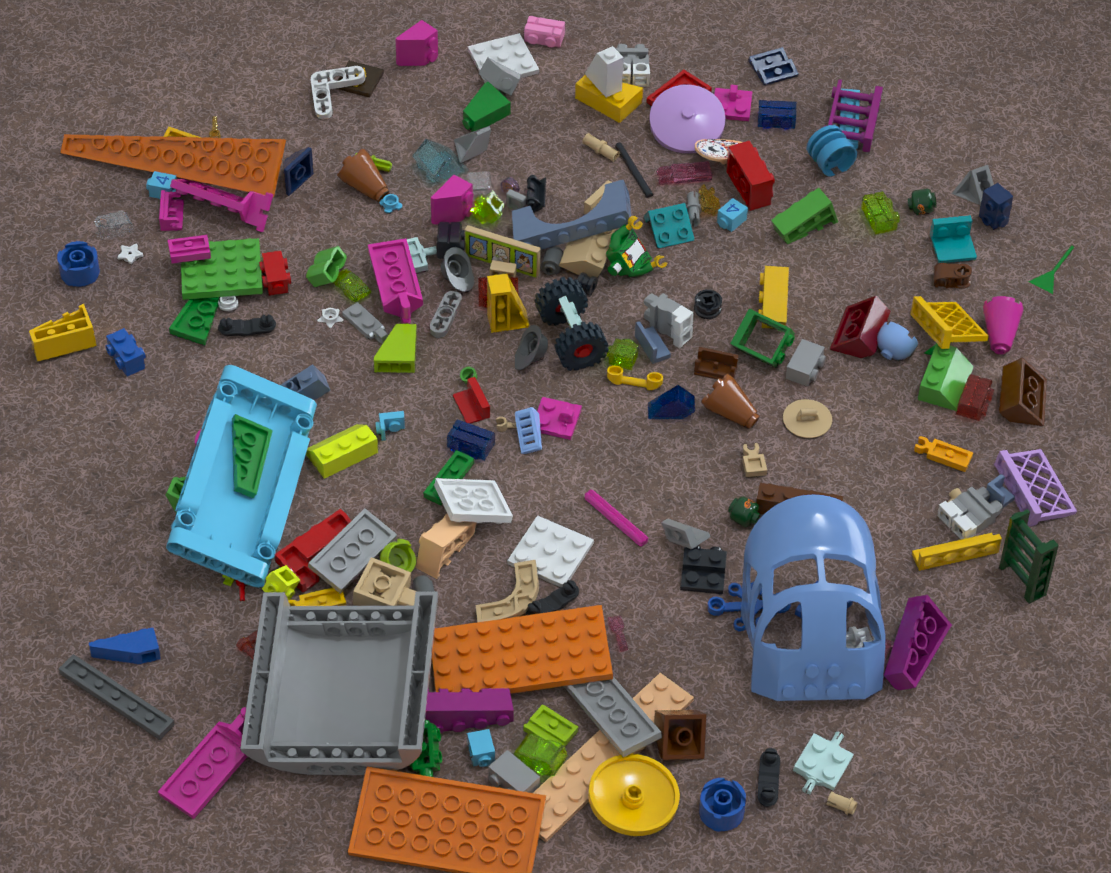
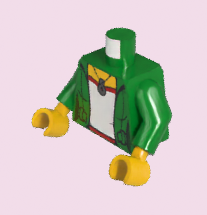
(628, 253)

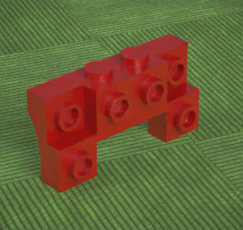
(306, 547)

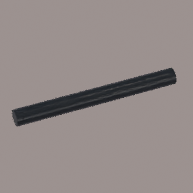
(633, 169)

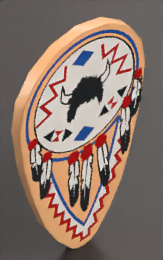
(714, 149)

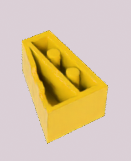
(615, 106)
(774, 294)

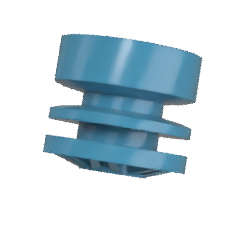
(831, 149)

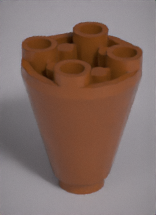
(363, 175)
(731, 402)

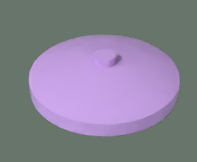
(686, 116)

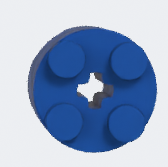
(78, 264)
(722, 804)

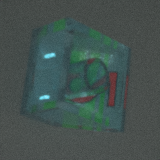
(438, 161)

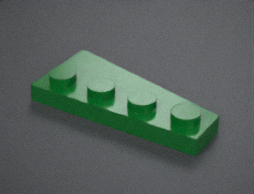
(195, 320)
(249, 454)

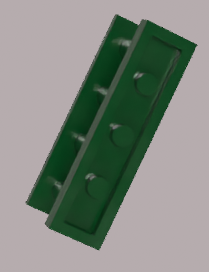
(1042, 557)

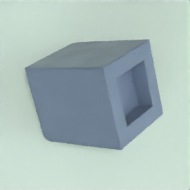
(998, 492)

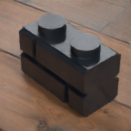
(448, 237)

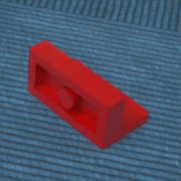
(472, 402)

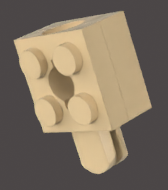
(385, 579)

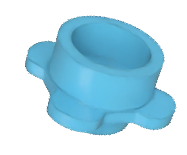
(390, 203)

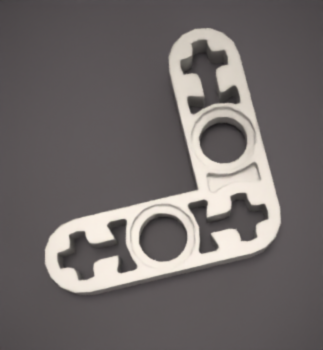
(324, 86)

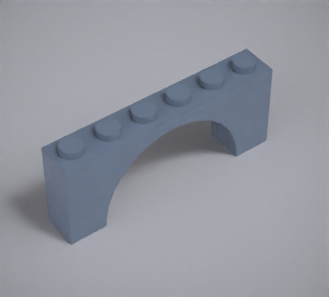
(607, 215)

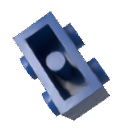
(125, 352)

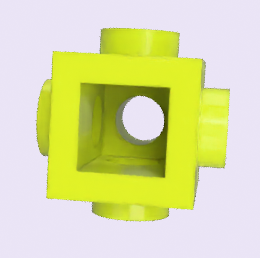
(281, 581)

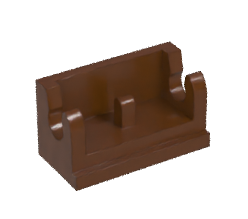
(715, 363)

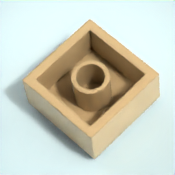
(499, 267)

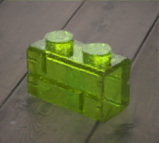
(880, 212)

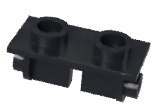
(536, 193)

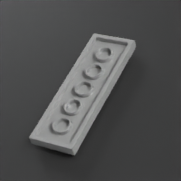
(615, 714)

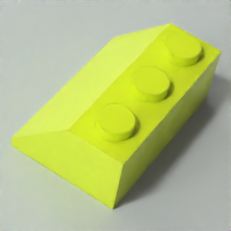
(343, 450)

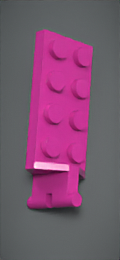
(249, 208)
(396, 278)
(206, 768)

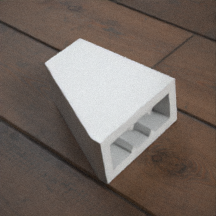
(607, 71)

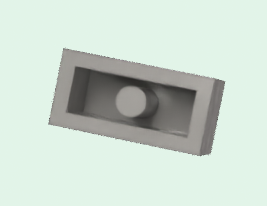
(805, 363)
(512, 774)

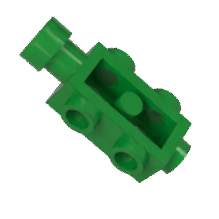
(429, 751)

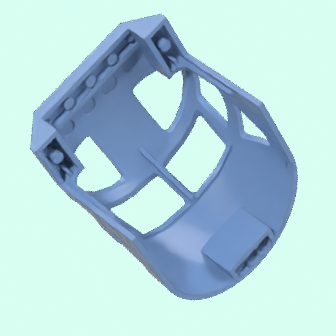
(823, 665)

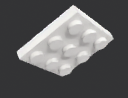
(508, 51)
(473, 500)
(554, 548)

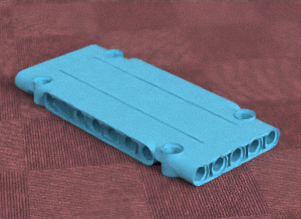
(214, 521)

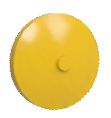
(633, 795)

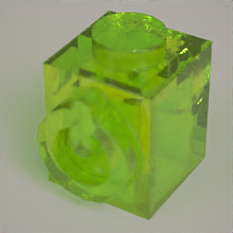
(487, 208)
(623, 353)

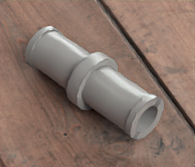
(693, 208)

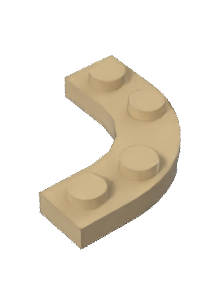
(517, 603)

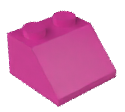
(417, 45)
(452, 201)

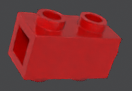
(275, 268)

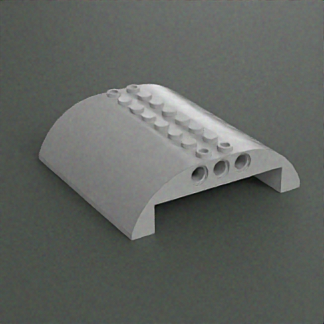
(339, 686)

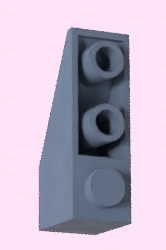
(308, 383)

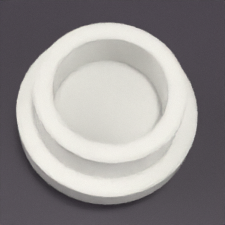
(228, 303)

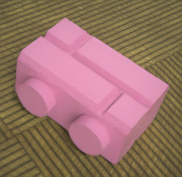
(544, 31)

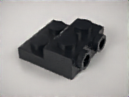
(703, 570)

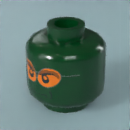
(922, 201)
(744, 511)

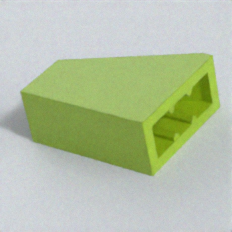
(398, 350)

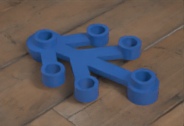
(736, 606)

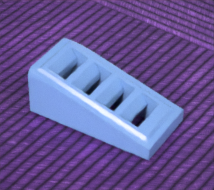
(524, 418)

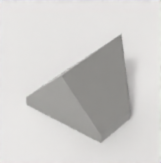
(472, 143)
(974, 184)

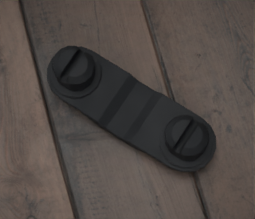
(240, 327)
(556, 600)
(768, 777)

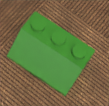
(945, 378)

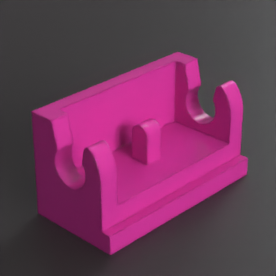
(171, 211)

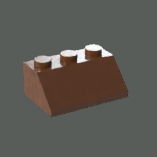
(1023, 393)

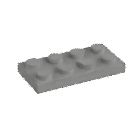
(351, 550)

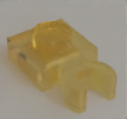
(708, 202)

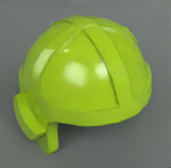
(399, 555)

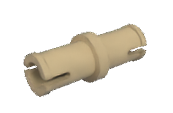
(600, 147)

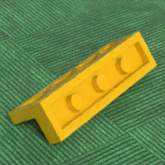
(957, 551)

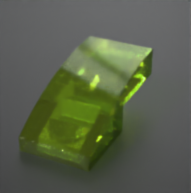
(351, 285)

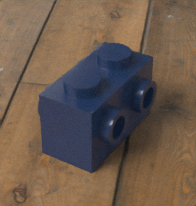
(995, 206)

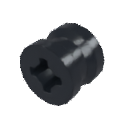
(588, 283)

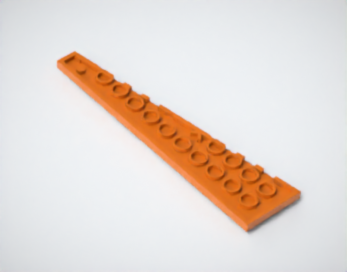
(221, 162)

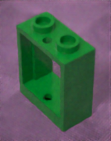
(745, 330)

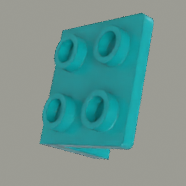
(670, 225)
(952, 239)

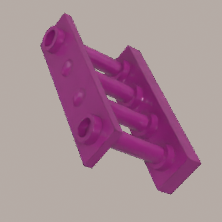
(870, 111)

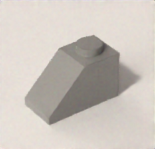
(499, 76)

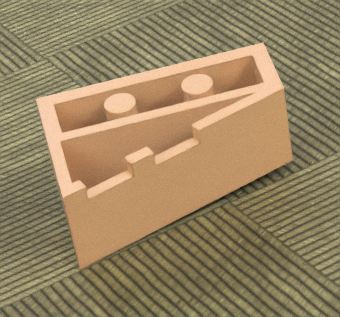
(440, 544)

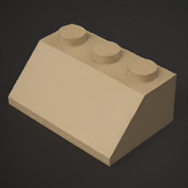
(587, 254)

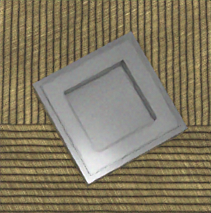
(515, 200)

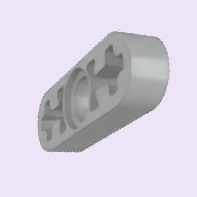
(445, 307)

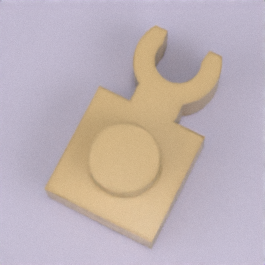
(753, 462)

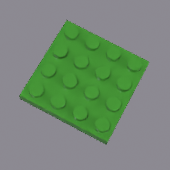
(229, 271)

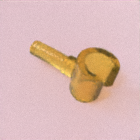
(214, 132)

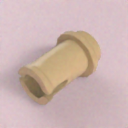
(842, 803)

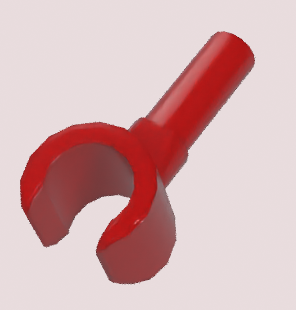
(241, 589)

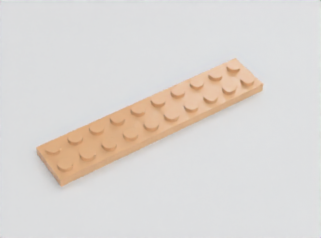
(569, 787)

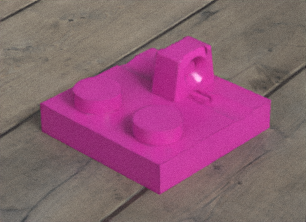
(735, 102)
(558, 417)

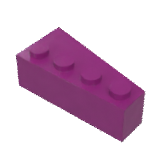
(916, 642)
(469, 708)

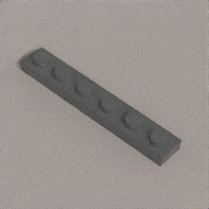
(116, 697)

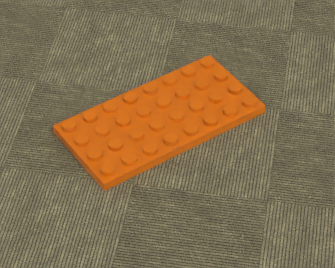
(523, 652)
(446, 824)

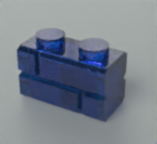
(777, 114)
(470, 440)

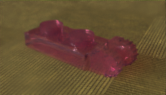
(684, 173)

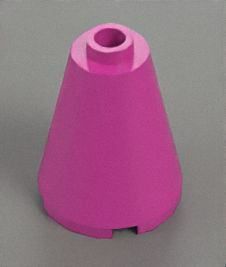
(1002, 321)

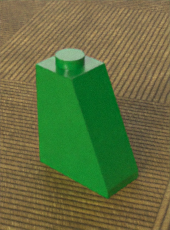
(486, 108)

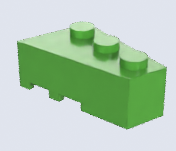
(805, 216)

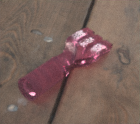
(617, 626)

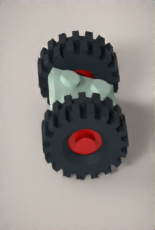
(581, 343)

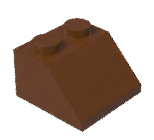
(681, 734)

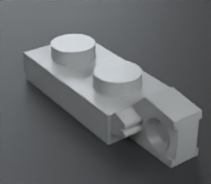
(365, 322)

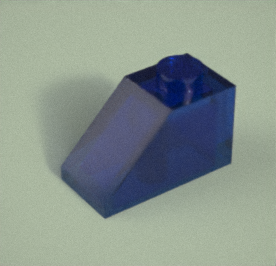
(672, 404)

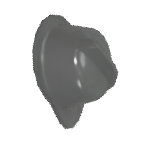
(457, 269)
(531, 347)

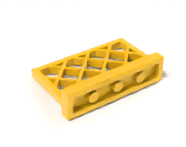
(944, 320)

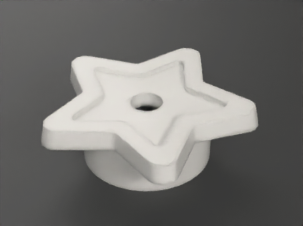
(130, 257)
(330, 312)

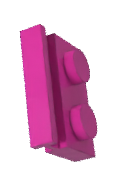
(189, 249)

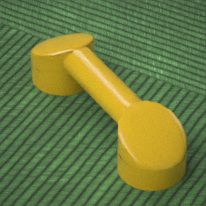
(653, 381)

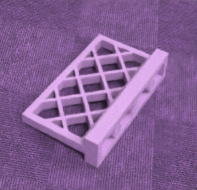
(1021, 488)

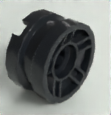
(707, 304)

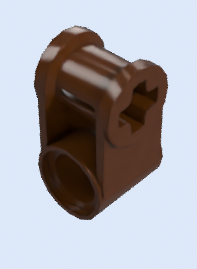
(950, 275)

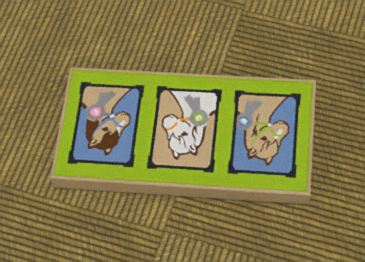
(491, 246)

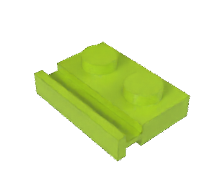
(550, 726)

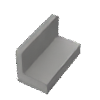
(684, 534)

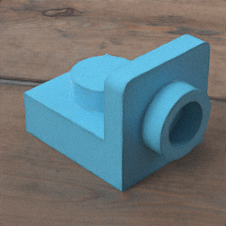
(390, 421)

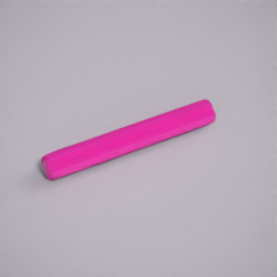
(616, 518)

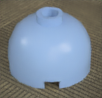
(895, 342)

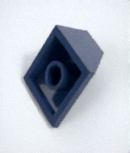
(297, 169)

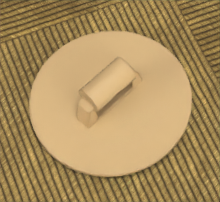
(807, 418)

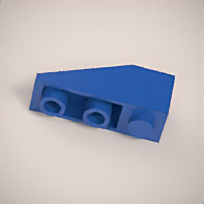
(132, 647)

